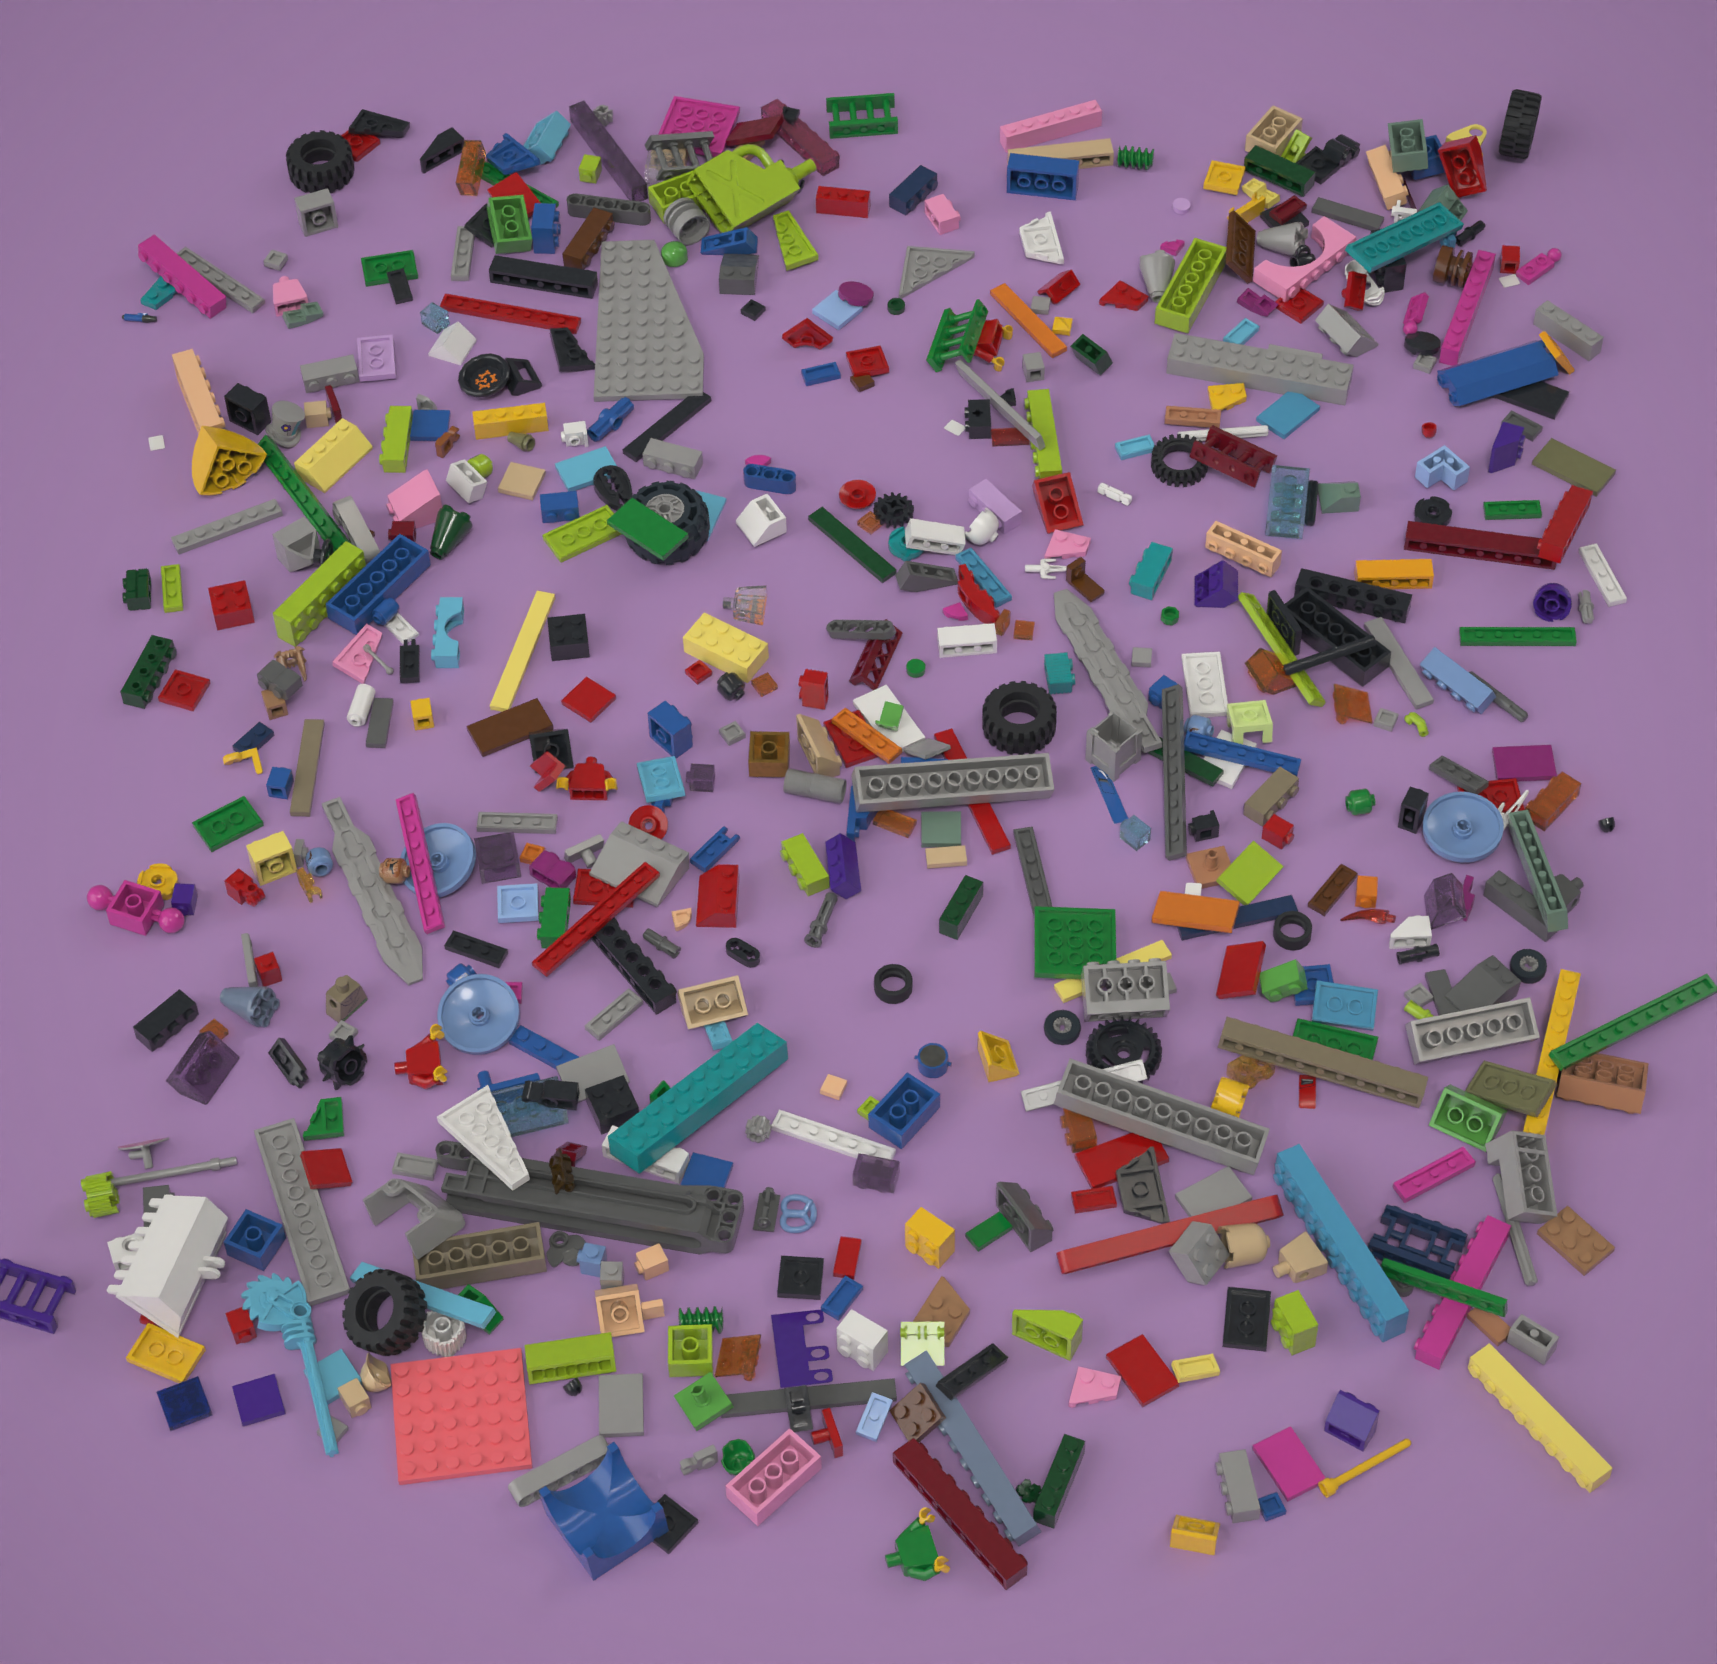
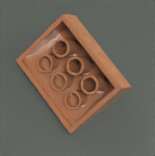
(1605, 1082)

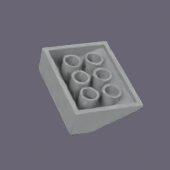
(629, 849)

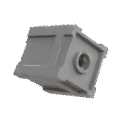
(1113, 745)

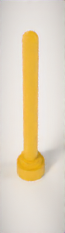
(1329, 1485)

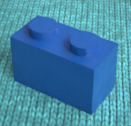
(559, 506)

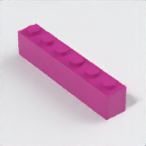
(182, 276)

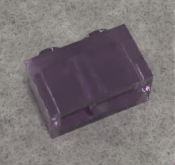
(876, 1173)

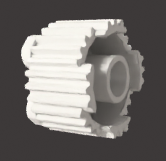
(443, 1334)

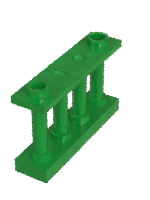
(862, 127)
(949, 327)

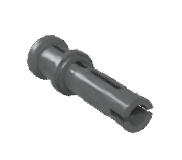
(819, 926)

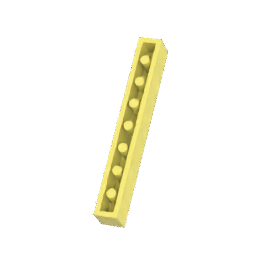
(1539, 1418)

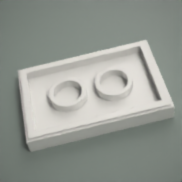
(1231, 770)

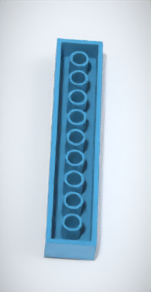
(1341, 1243)

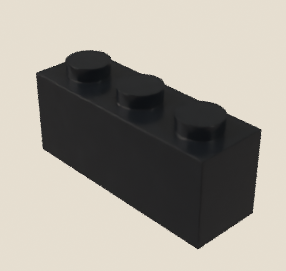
(165, 1020)

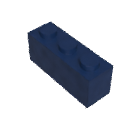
(913, 190)

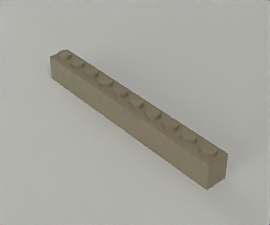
(1323, 1062)

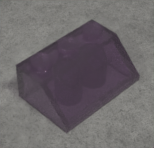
(203, 1068)

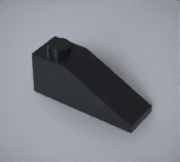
(443, 148)

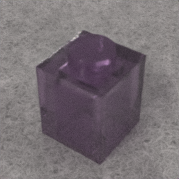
(701, 777)

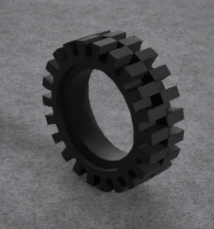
(1172, 475)

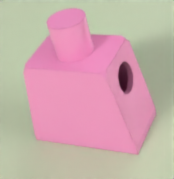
(288, 295)

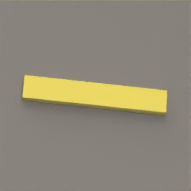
(1072, 988)

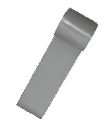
(349, 516)

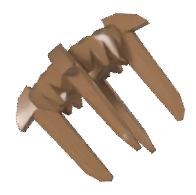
(297, 658)

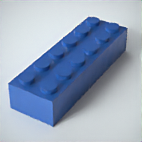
(380, 579)

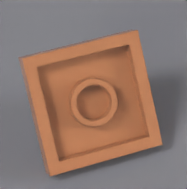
(1208, 865)

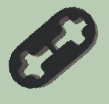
(744, 950)

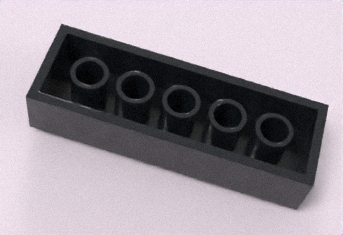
(1327, 628)

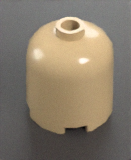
(1244, 1243)

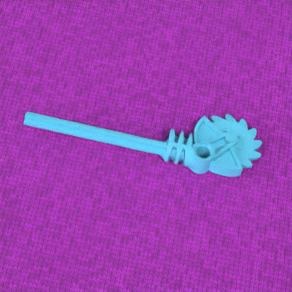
(277, 1308)

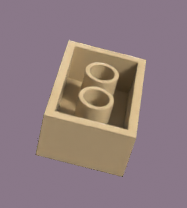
(1273, 131)

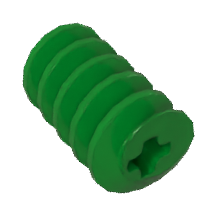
(1135, 158)
(705, 1318)

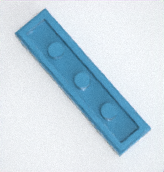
(984, 576)

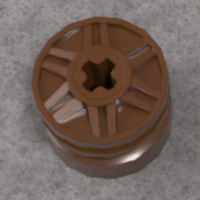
(1451, 266)

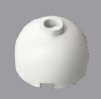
(983, 528)

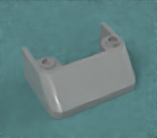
(436, 1216)

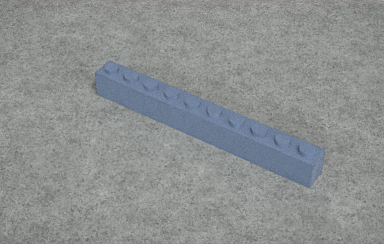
(975, 1455)

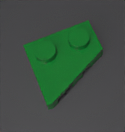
(326, 1121)

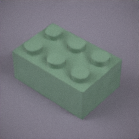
(1408, 145)

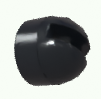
(1607, 824)
(573, 1387)

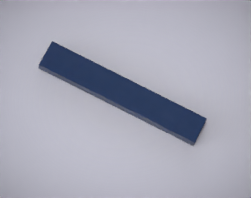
(1249, 915)

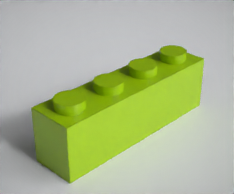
(397, 439)

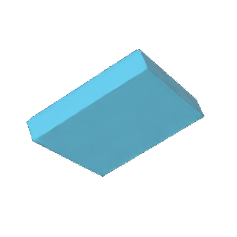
(335, 1372)

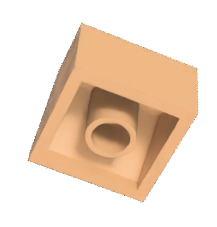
(619, 1310)

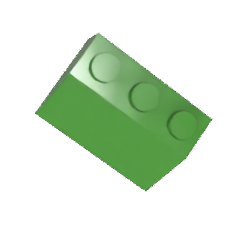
(1467, 1117)

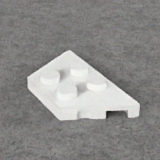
(1041, 240)

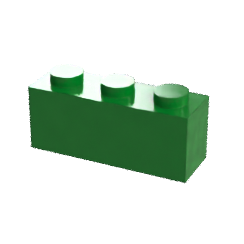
(555, 915)

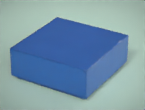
(1271, 1506)

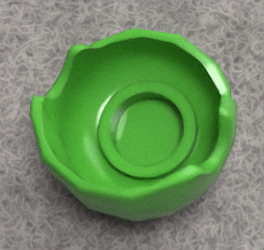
(674, 254)

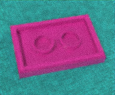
(1288, 1463)

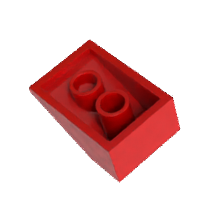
(1464, 166)
(1057, 502)

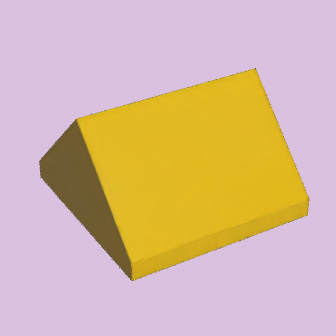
(996, 1057)
(1194, 1534)

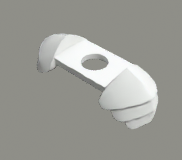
(1373, 295)

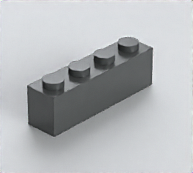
(1516, 903)

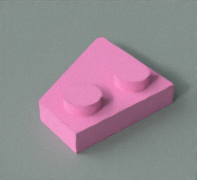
(1067, 545)
(1093, 1387)

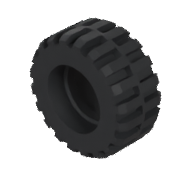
(1520, 124)
(320, 147)
(1019, 737)
(363, 1306)

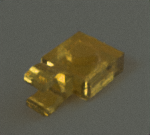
(306, 882)

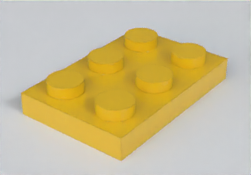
(165, 1354)

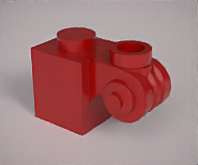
(242, 889)

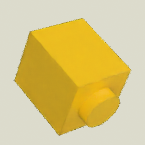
(422, 713)

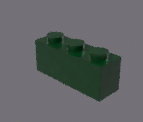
(961, 907)

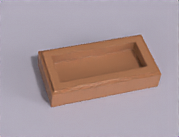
(1490, 1325)

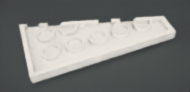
(485, 1134)

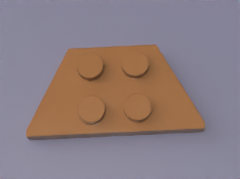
(946, 1307)

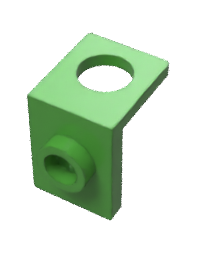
(890, 716)

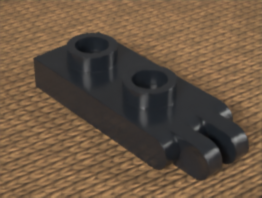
(409, 662)
(288, 1063)

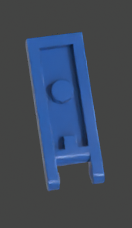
(713, 850)

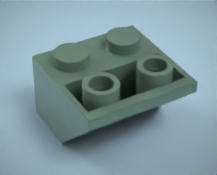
(1448, 199)

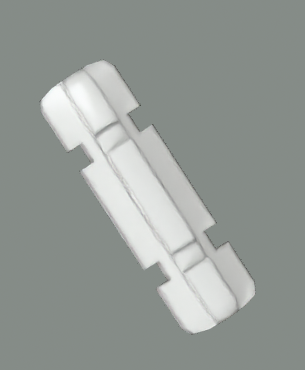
(1114, 494)

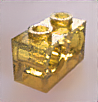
(1250, 1067)

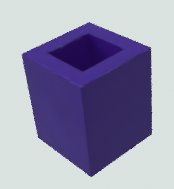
(184, 898)

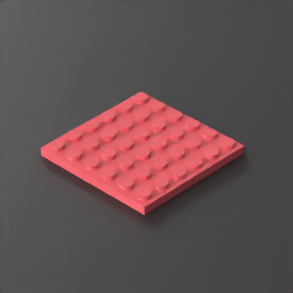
(460, 1416)

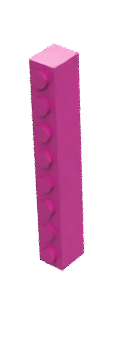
(1467, 308)
(1472, 1272)

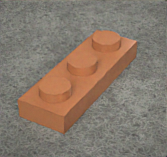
(1192, 416)

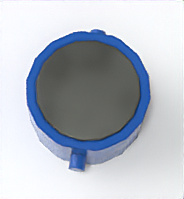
(932, 1060)

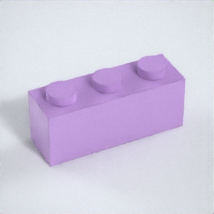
(987, 495)

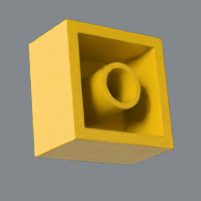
(929, 1238)

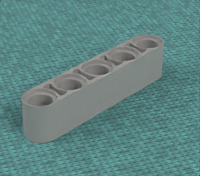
(559, 1471)

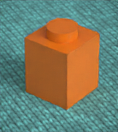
(1366, 891)

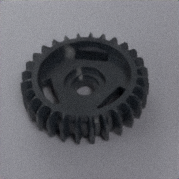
(1132, 1039)

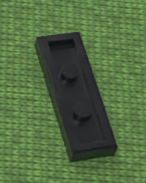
(476, 949)

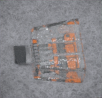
(748, 604)

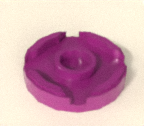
(855, 293)

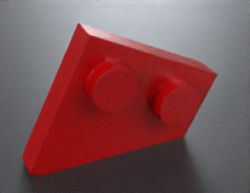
(1124, 297)

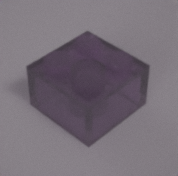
(497, 857)

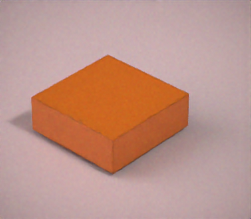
(530, 853)

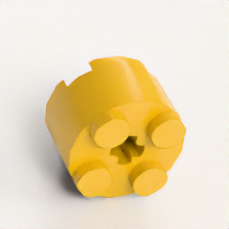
(1229, 1096)

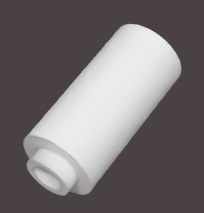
(361, 705)

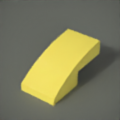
(1260, 187)

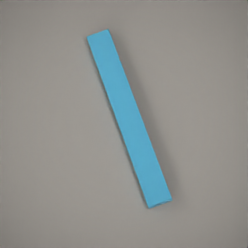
(444, 1302)

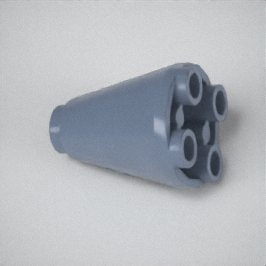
(251, 1003)

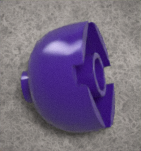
(1552, 602)

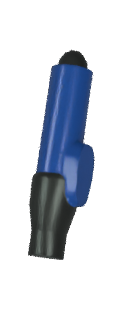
(139, 317)

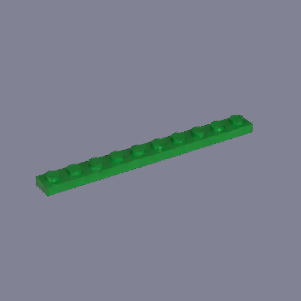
(301, 494)
(1633, 1022)

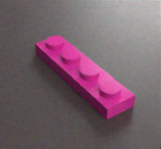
(1434, 1174)

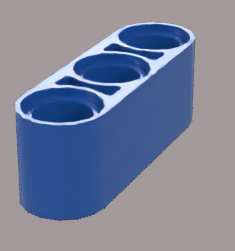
(769, 479)

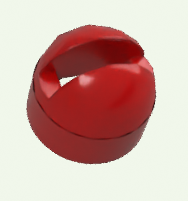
(1429, 429)

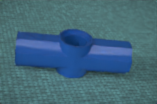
(610, 419)

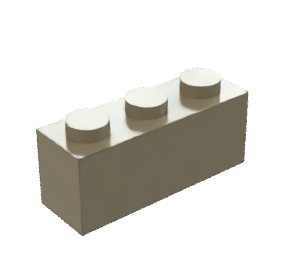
(1271, 796)

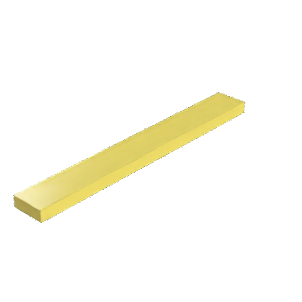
(522, 651)

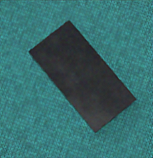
(1537, 397)

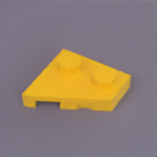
(1226, 395)

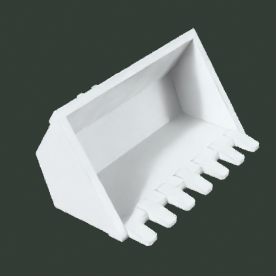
(172, 1259)

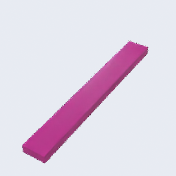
(420, 863)

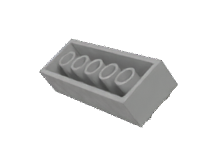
(1472, 1031)

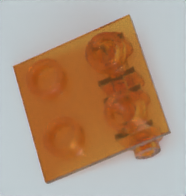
(1351, 704)
(738, 1356)

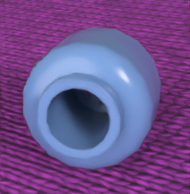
(1199, 725)
(319, 862)

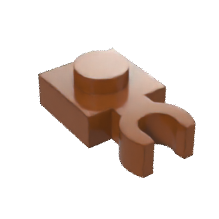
(445, 442)

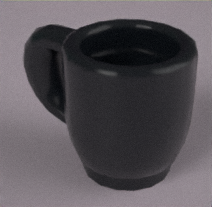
(1301, 259)

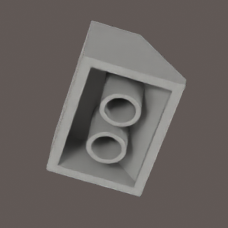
(1345, 331)

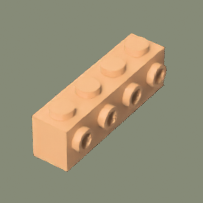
(1388, 182)
(1243, 549)

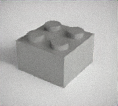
(316, 212)
(1199, 1253)

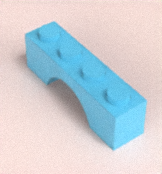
(450, 614)

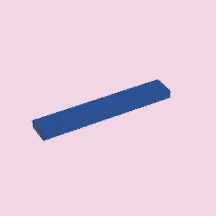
(1240, 753)

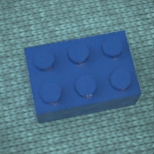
(904, 1110)

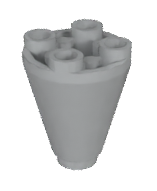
(1283, 238)
(1157, 272)

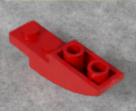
(974, 599)

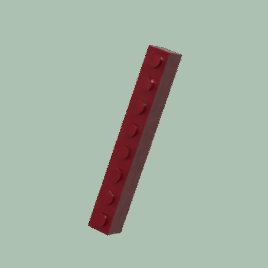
(1475, 544)
(960, 1513)

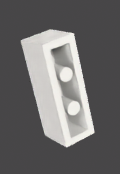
(934, 537)
(967, 640)

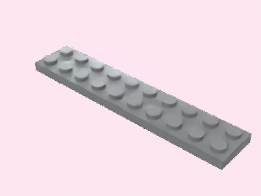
(301, 1213)

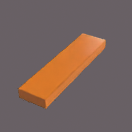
(867, 735)

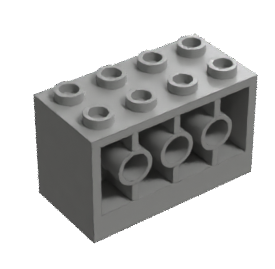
(1117, 1002)

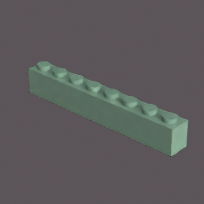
(1538, 871)

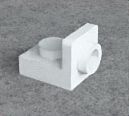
(1401, 212)

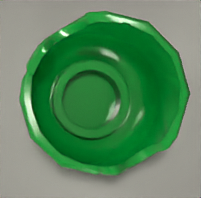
(737, 1456)

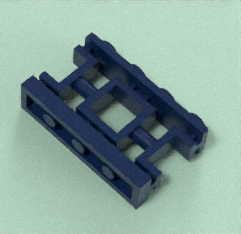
(1421, 1228)

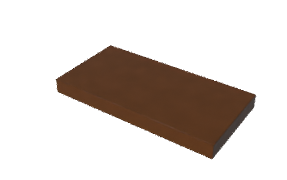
(1240, 247)
(509, 727)

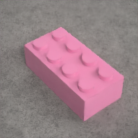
(773, 1477)

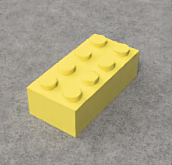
(725, 647)

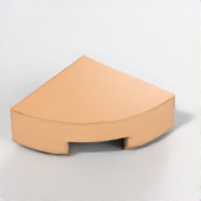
(681, 918)

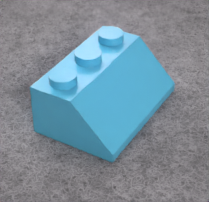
(547, 136)

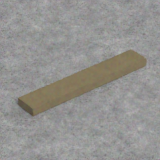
(307, 767)

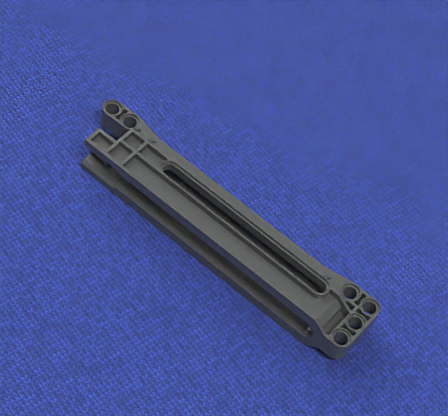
(599, 1205)

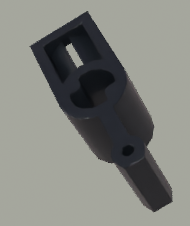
(552, 1094)

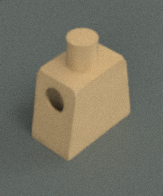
(1301, 1260)

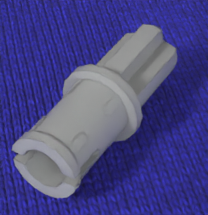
(1586, 606)

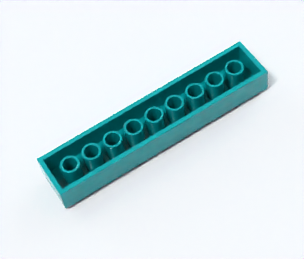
(697, 1098)

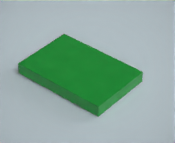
(376, 267)
(227, 824)

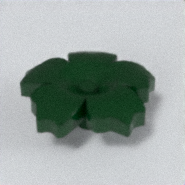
(1029, 1491)

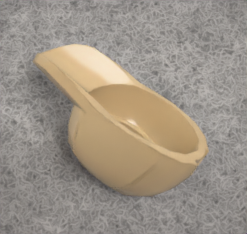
(375, 1375)

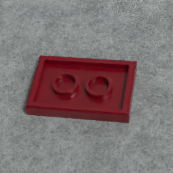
(754, 130)

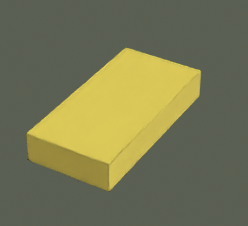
(1195, 1368)

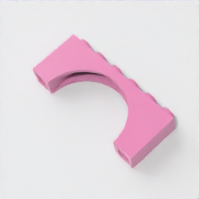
(1287, 281)

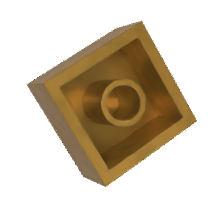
(768, 754)

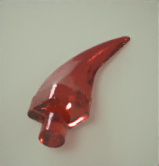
(1377, 915)

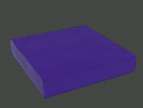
(258, 1400)

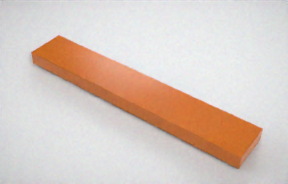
(1028, 320)

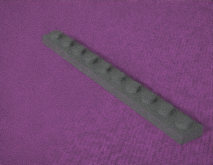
(1174, 772)

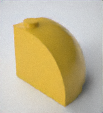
(223, 460)

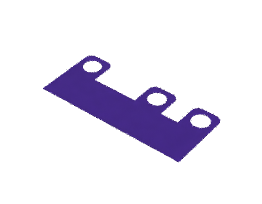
(792, 1350)

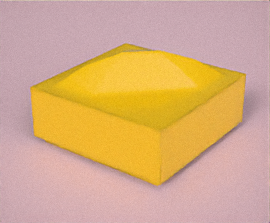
(1062, 326)

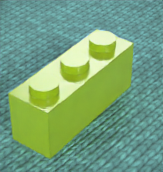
(804, 864)

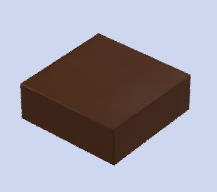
(862, 382)

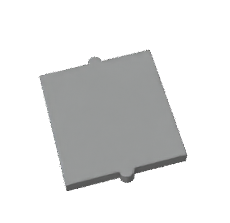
(927, 748)

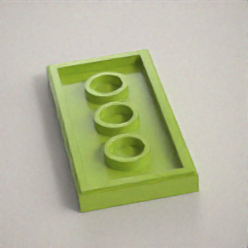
(581, 534)

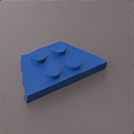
(511, 156)

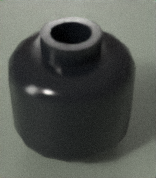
(731, 686)

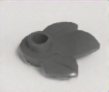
(566, 1251)

